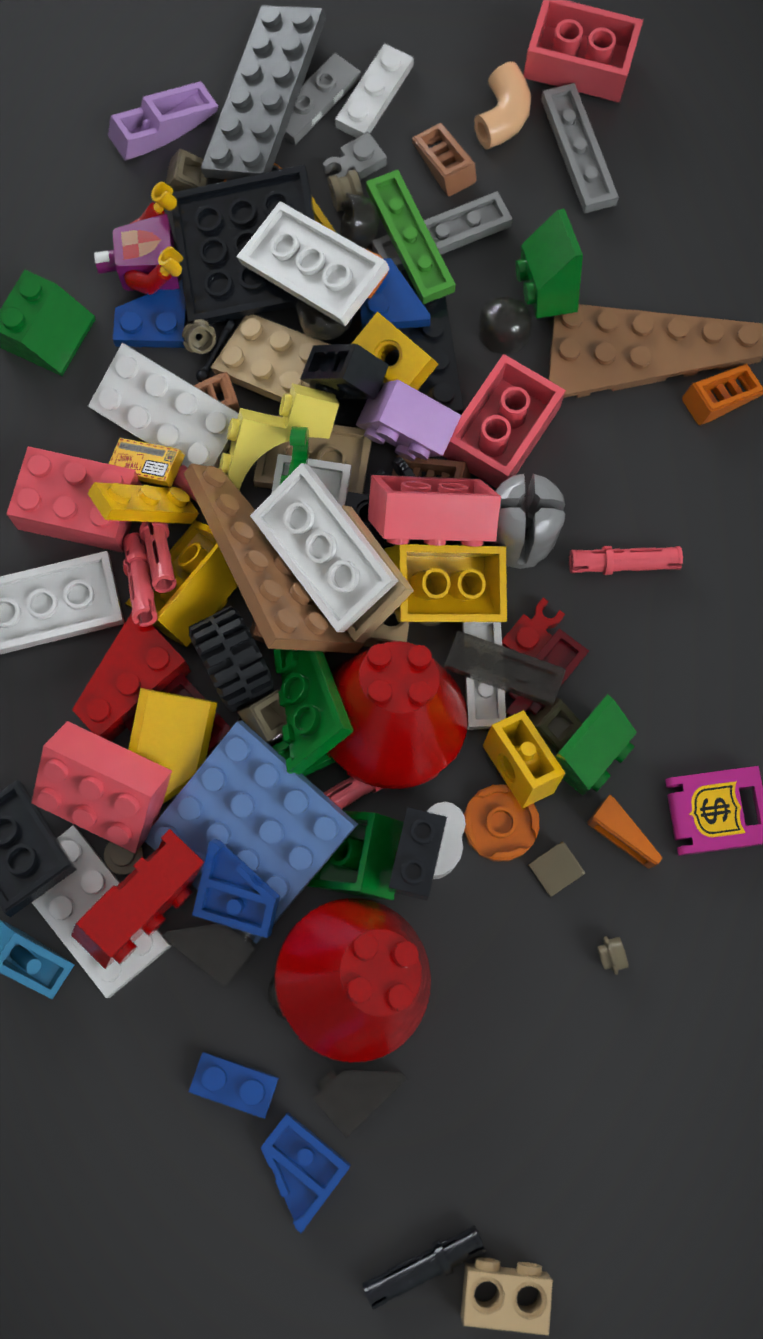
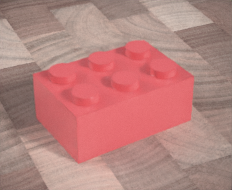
(582, 48)
(504, 421)
(55, 502)
(433, 510)
(100, 786)

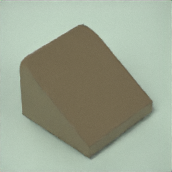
(185, 171)
(265, 716)
(556, 724)
(556, 869)

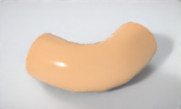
(511, 110)

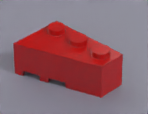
(134, 661)
(138, 902)

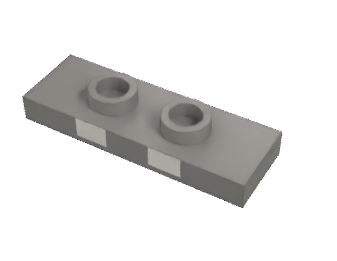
(320, 95)

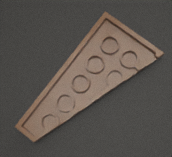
(635, 348)
(270, 589)

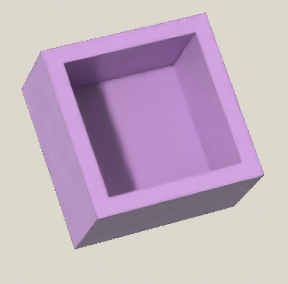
(408, 421)

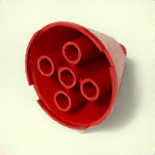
(402, 714)
(353, 980)

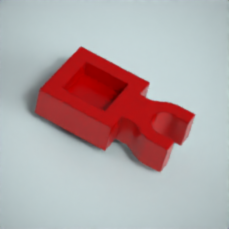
(531, 635)

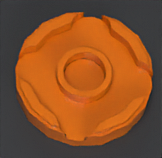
(499, 825)

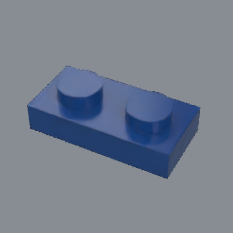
(233, 1085)

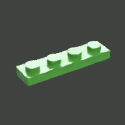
(410, 237)

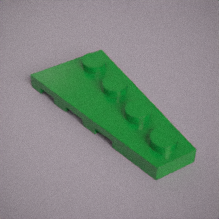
(311, 705)

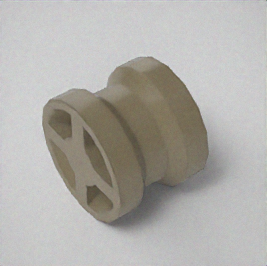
(341, 185)

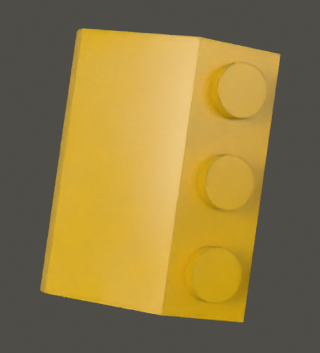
(452, 583)
(201, 584)

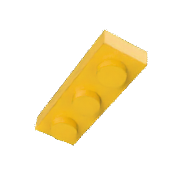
(142, 503)

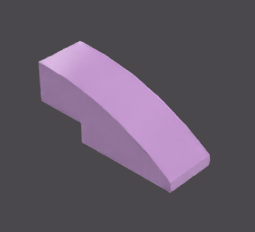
(160, 119)

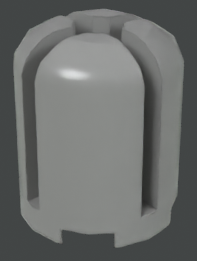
(538, 512)

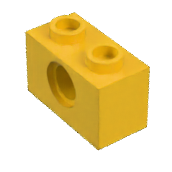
(381, 337)
(523, 759)

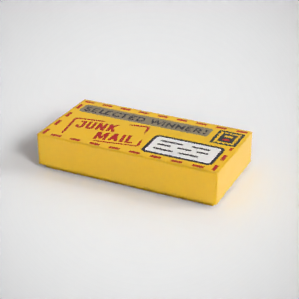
(150, 461)

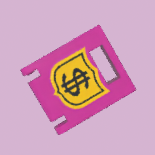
(712, 810)

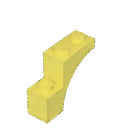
(258, 432)

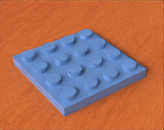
(260, 812)

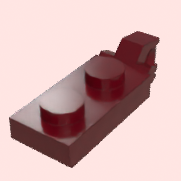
(560, 651)

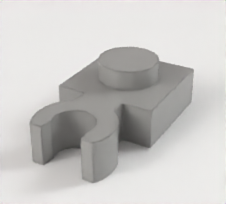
(360, 155)

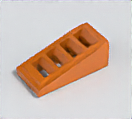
(705, 406)
(621, 830)

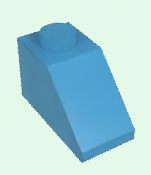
(31, 961)

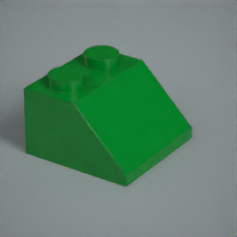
(551, 267)
(43, 323)
(595, 746)
(364, 859)

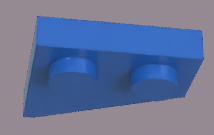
(395, 302)
(152, 320)
(234, 893)
(303, 1168)

